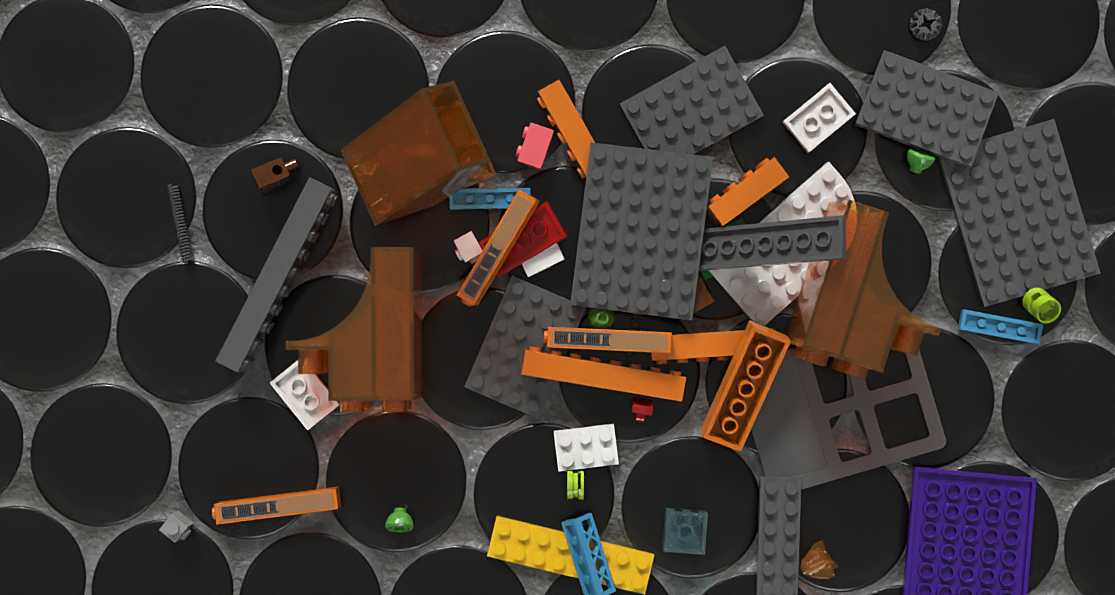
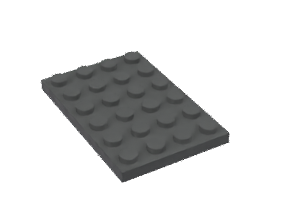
(693, 106)
(926, 109)
(516, 326)

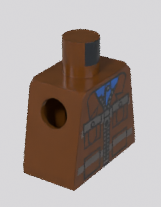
(265, 176)

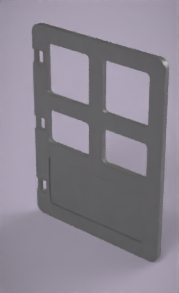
(795, 429)

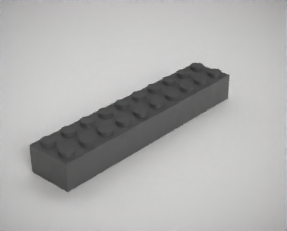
(277, 275)

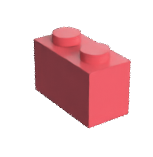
(535, 146)

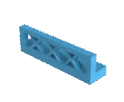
(585, 559)

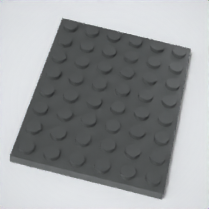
(1020, 214)
(641, 231)

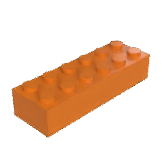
(745, 386)

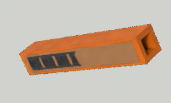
(497, 248)
(608, 339)
(276, 505)

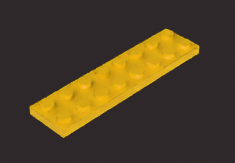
(549, 551)

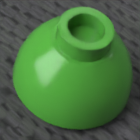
(919, 160)
(601, 318)
(399, 521)

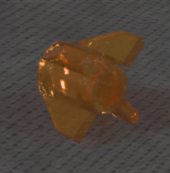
(818, 562)

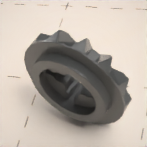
(924, 33)

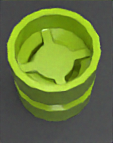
(1041, 305)

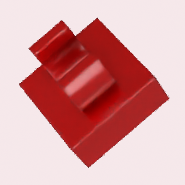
(641, 408)

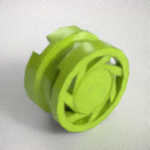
(573, 485)

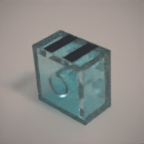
(685, 531)

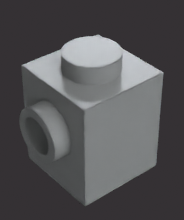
(177, 527)

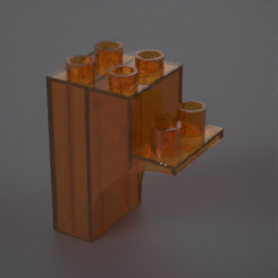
(418, 155)
(849, 305)
(379, 344)

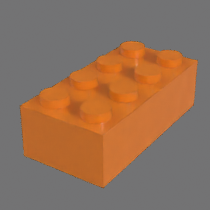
(748, 191)

